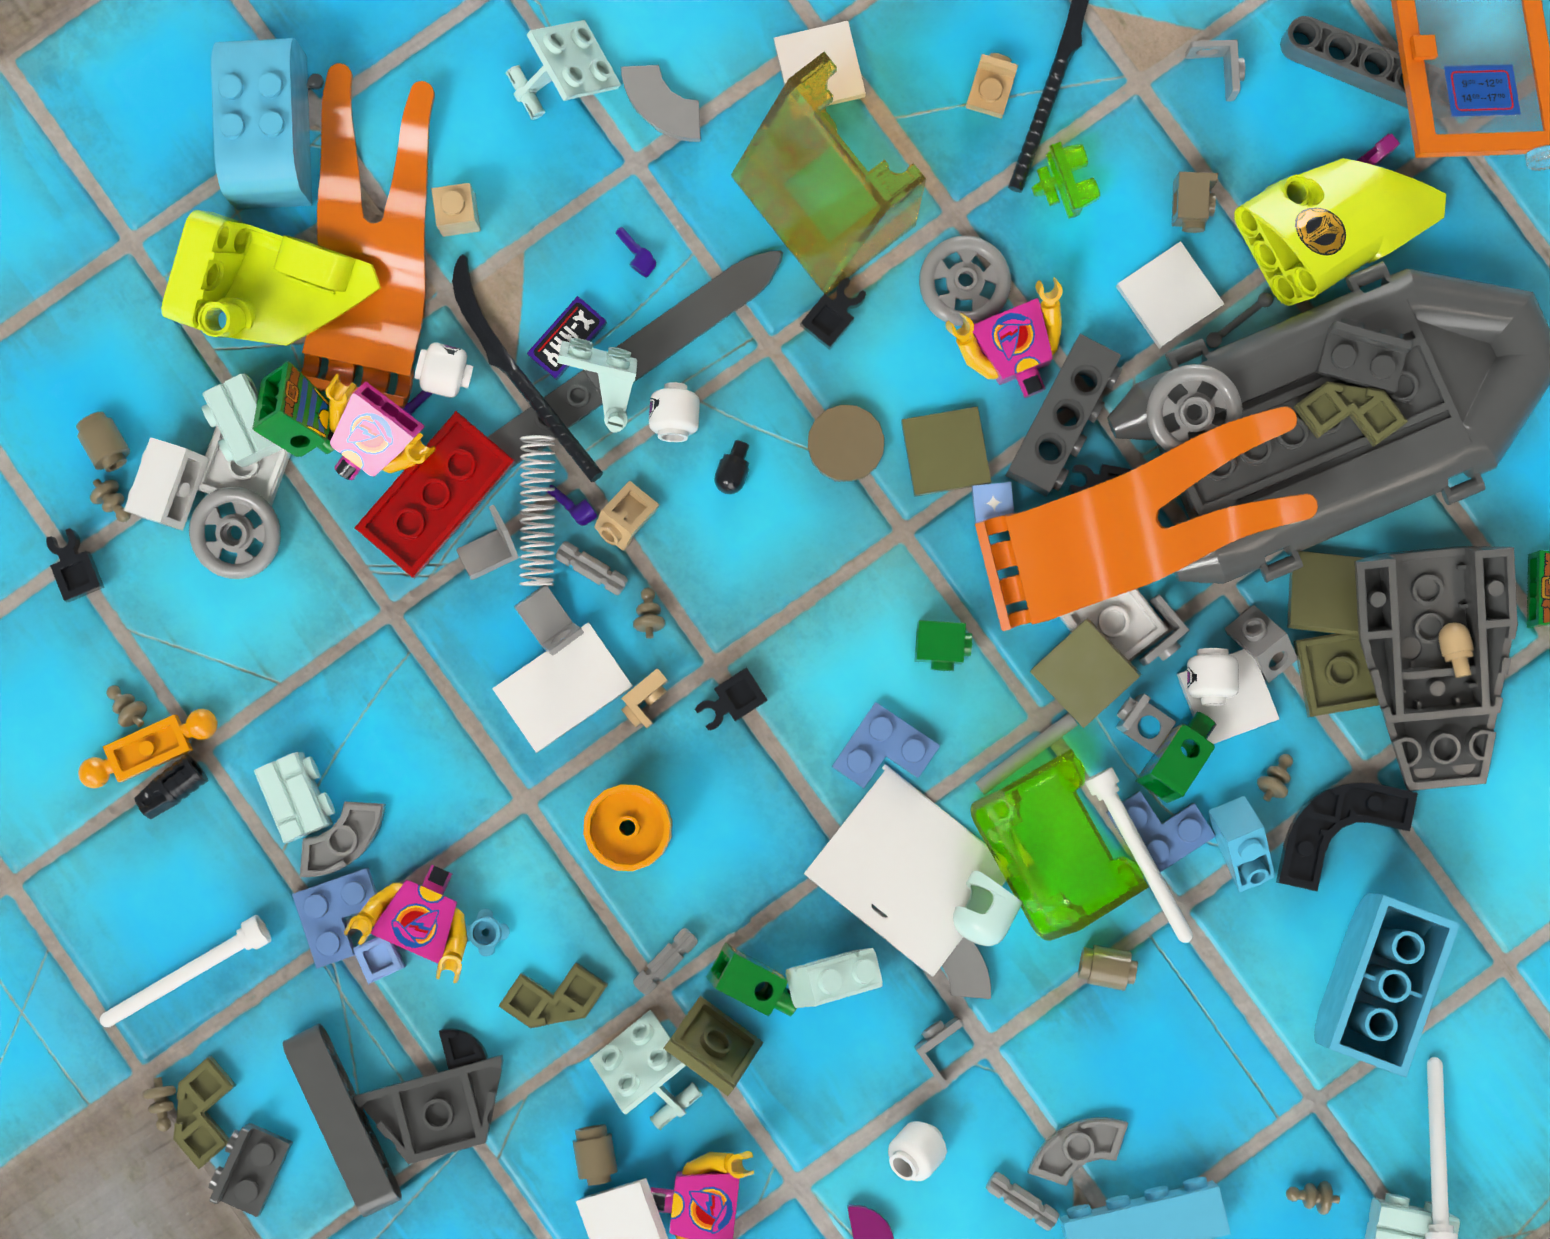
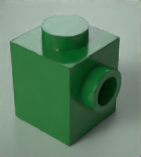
(942, 644)

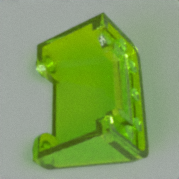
(1054, 849)

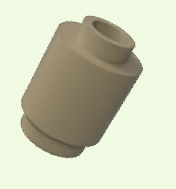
(102, 442)
(1107, 967)
(594, 1154)

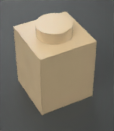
(455, 209)

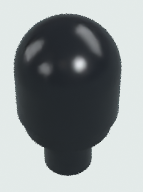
(732, 469)

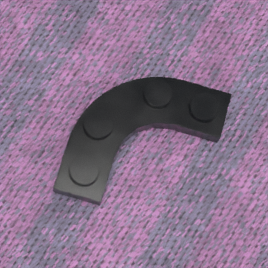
(1327, 815)

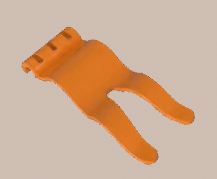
(388, 324)
(1111, 533)

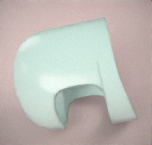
(988, 925)

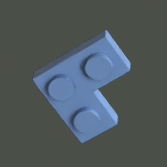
(884, 736)
(1173, 837)
(324, 910)

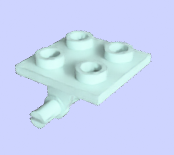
(569, 60)
(615, 373)
(638, 1066)

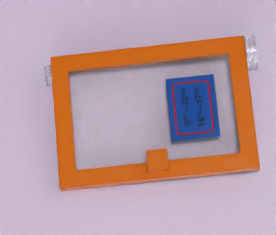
(1476, 77)

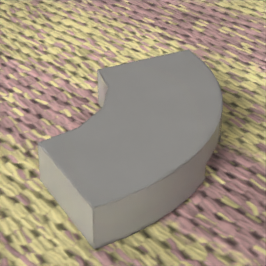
(659, 105)
(344, 841)
(967, 972)
(1077, 1145)

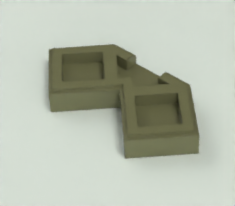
(1368, 408)
(539, 1007)
(194, 1128)

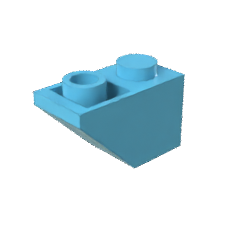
(1242, 843)

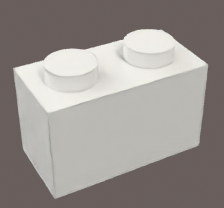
(166, 483)

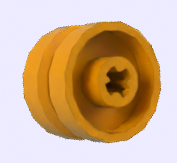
(611, 844)

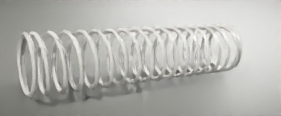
(540, 581)

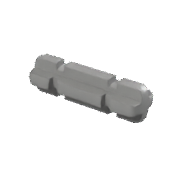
(591, 568)
(665, 961)
(1022, 1201)

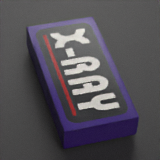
(575, 322)

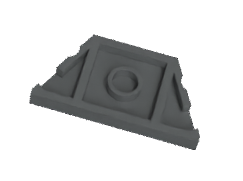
(437, 1110)

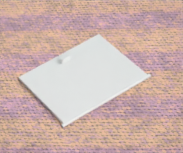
(904, 869)

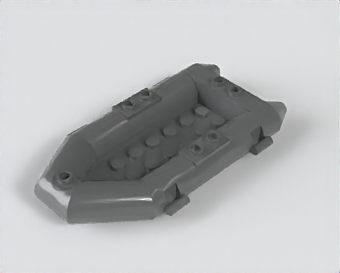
(1463, 389)

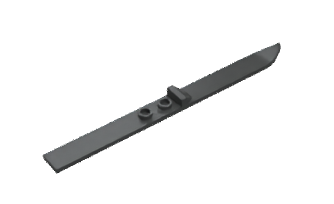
(649, 346)

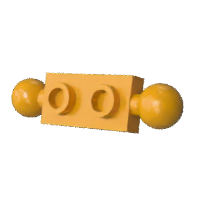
(147, 748)

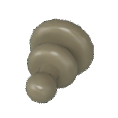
(112, 501)
(648, 611)
(125, 705)
(1277, 776)
(161, 1104)
(1322, 1196)

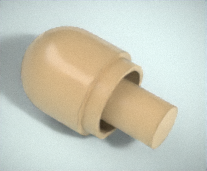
(1456, 647)

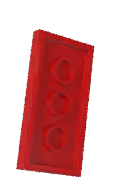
(435, 496)

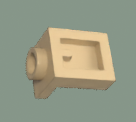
(992, 85)
(625, 515)
(647, 690)

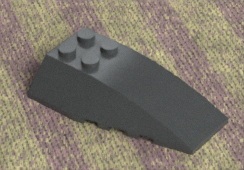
(1434, 720)

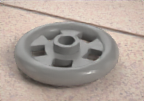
(967, 248)
(1190, 378)
(210, 551)

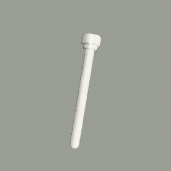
(1105, 788)
(250, 935)
(1438, 1158)

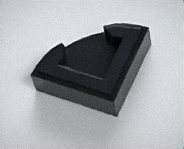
(461, 1047)

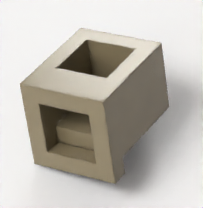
(1193, 201)

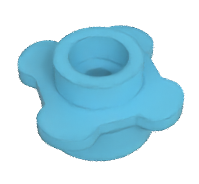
(497, 932)

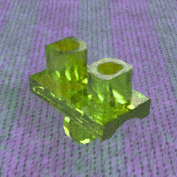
(1062, 163)

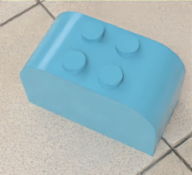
(261, 123)
(1384, 982)

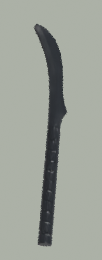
(1069, 43)
(500, 358)

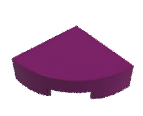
(1381, 150)
(868, 1223)

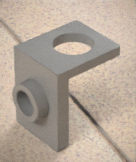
(1233, 65)
(488, 551)
(548, 620)
(1262, 641)
(1169, 644)
(1130, 715)
(933, 1036)

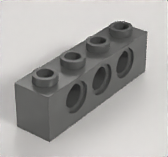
(1083, 359)

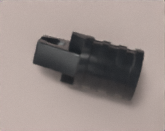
(171, 787)

